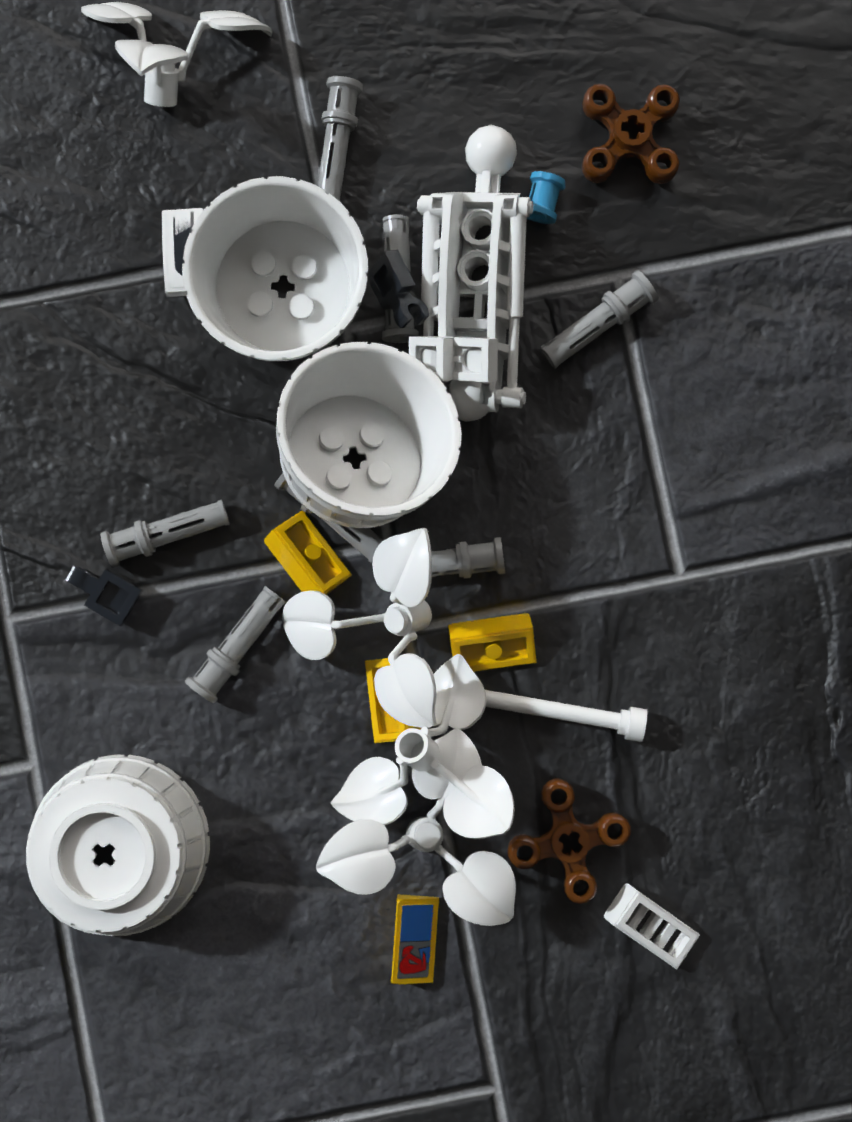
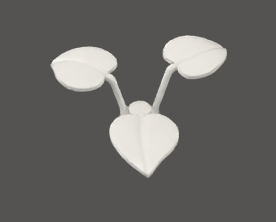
(159, 60)
(405, 569)
(480, 803)
(362, 862)

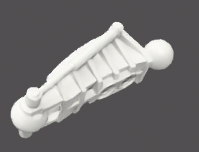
(490, 155)

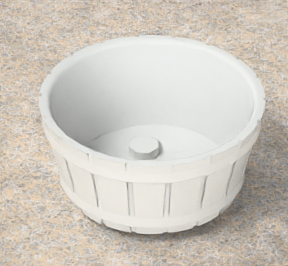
(252, 240)
(384, 409)
(155, 836)

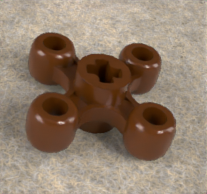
(641, 124)
(586, 834)

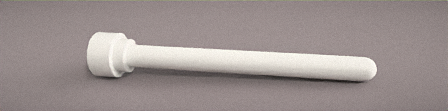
(627, 722)

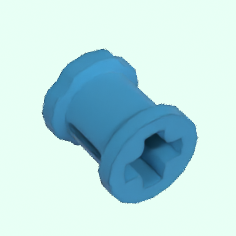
(544, 196)

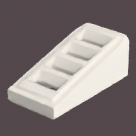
(629, 910)

